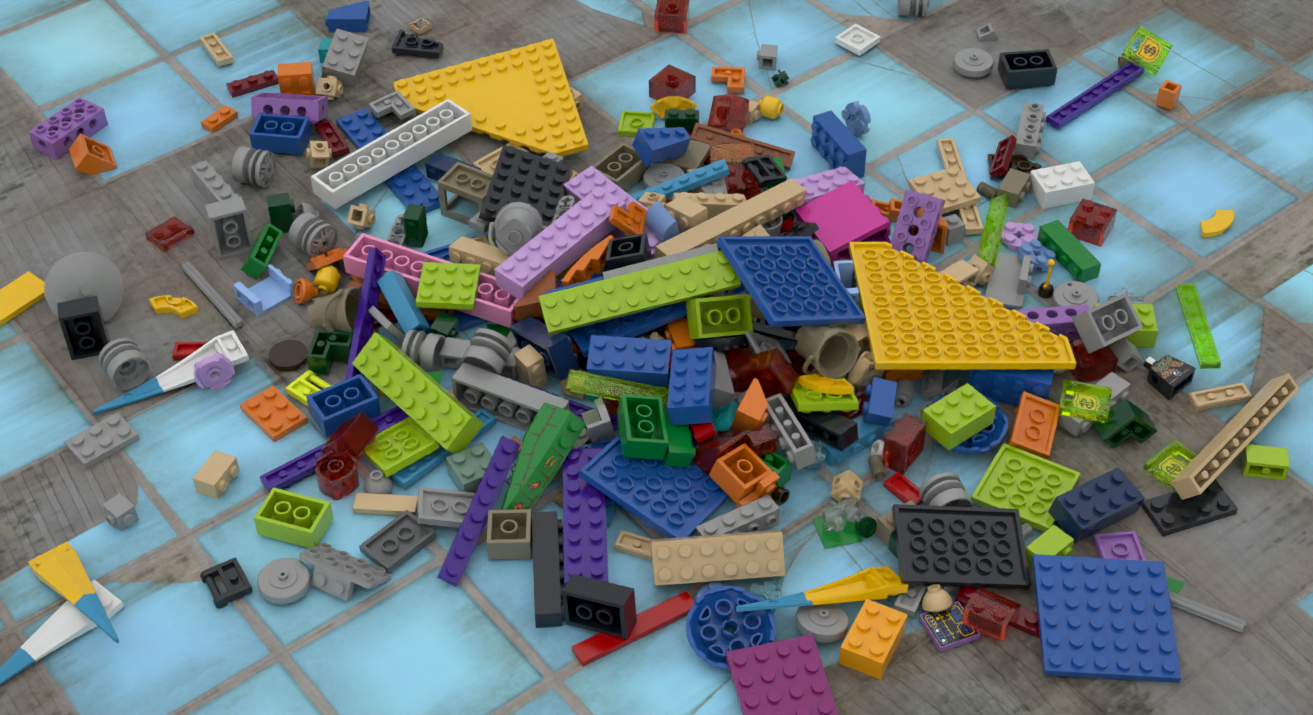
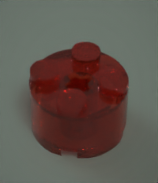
(337, 474)

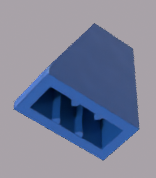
(349, 17)

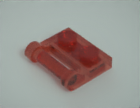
(169, 233)

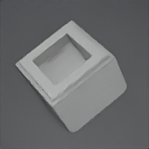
(987, 33)

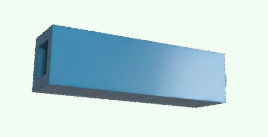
(402, 302)

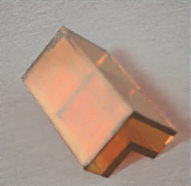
(731, 153)

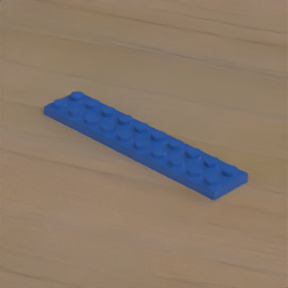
(409, 184)

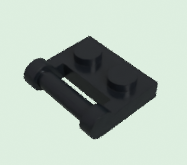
(768, 167)
(232, 578)

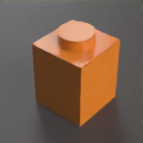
(1168, 94)

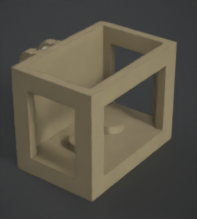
(464, 183)

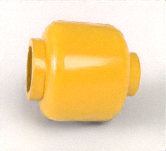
(771, 107)
(327, 279)

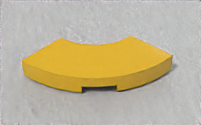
(671, 102)
(1215, 226)
(179, 306)
(826, 385)

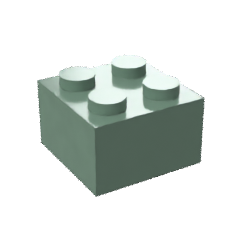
(468, 467)

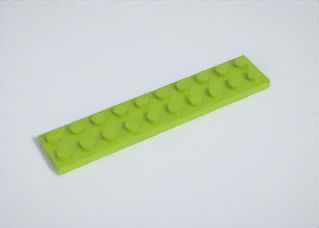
(637, 292)

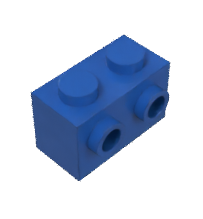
(880, 401)

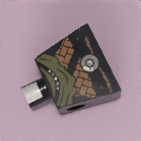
(1169, 375)

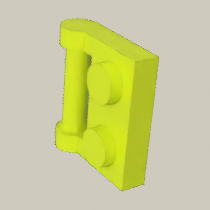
(302, 386)

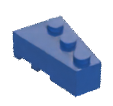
(660, 143)

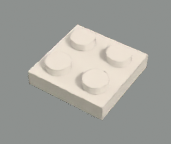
(857, 39)

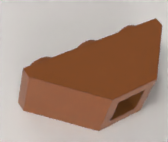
(529, 304)

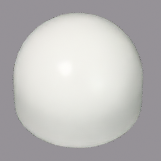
(877, 448)

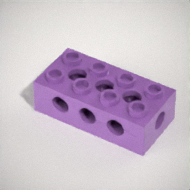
(290, 104)
(60, 130)
(909, 219)
(1057, 318)

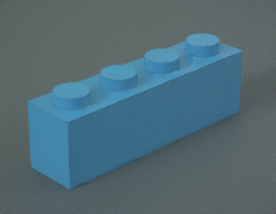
(867, 435)

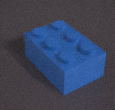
(280, 133)
(341, 402)

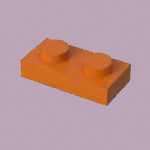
(219, 119)

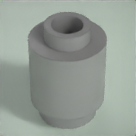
(904, 393)

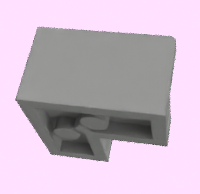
(395, 103)
(598, 422)

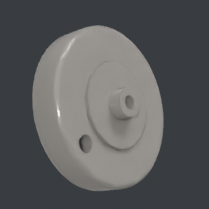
(973, 62)
(659, 173)
(1074, 293)
(284, 581)
(824, 621)

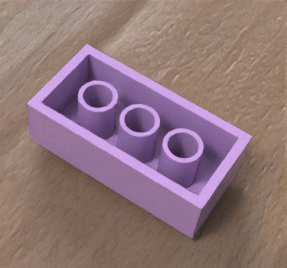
(824, 182)

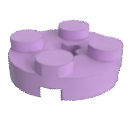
(1014, 230)
(204, 368)

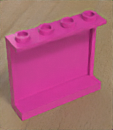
(843, 218)

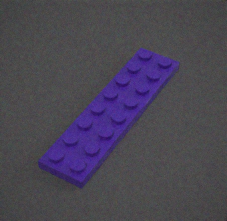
(583, 520)

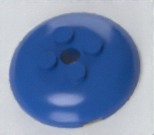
(986, 438)
(717, 611)

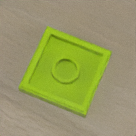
(633, 120)

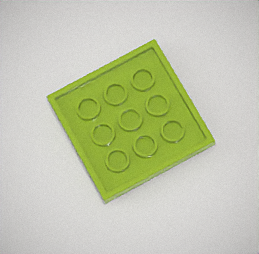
(1024, 483)

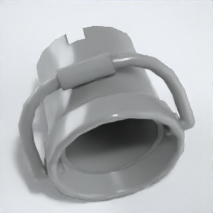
(515, 226)

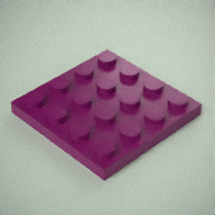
(781, 679)

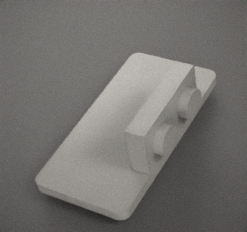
(1010, 280)
(338, 571)

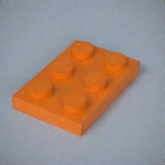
(273, 413)
(1034, 425)

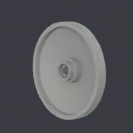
(83, 276)

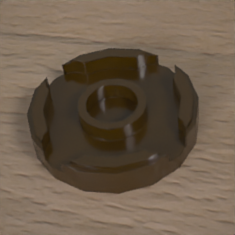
(288, 355)

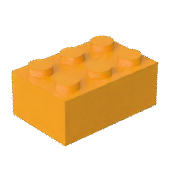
(873, 639)

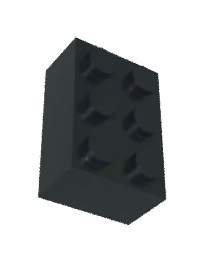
(1027, 68)
(83, 327)
(599, 606)

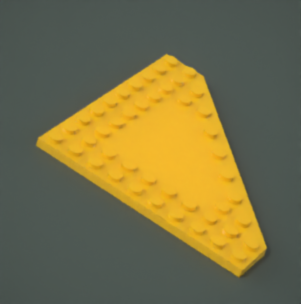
(510, 97)
(936, 323)

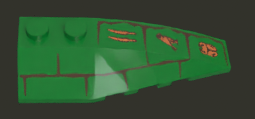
(542, 454)

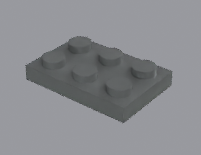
(397, 541)

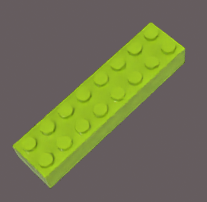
(417, 394)

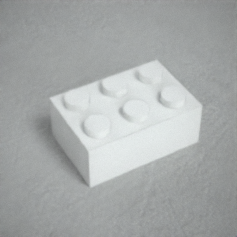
(1061, 185)

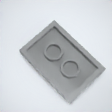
(101, 440)
(442, 506)

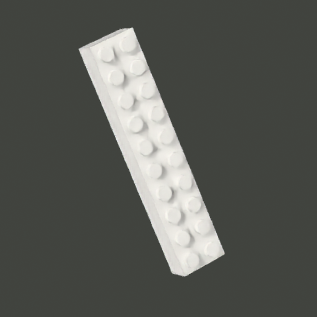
(391, 153)

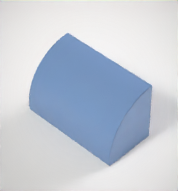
(661, 222)

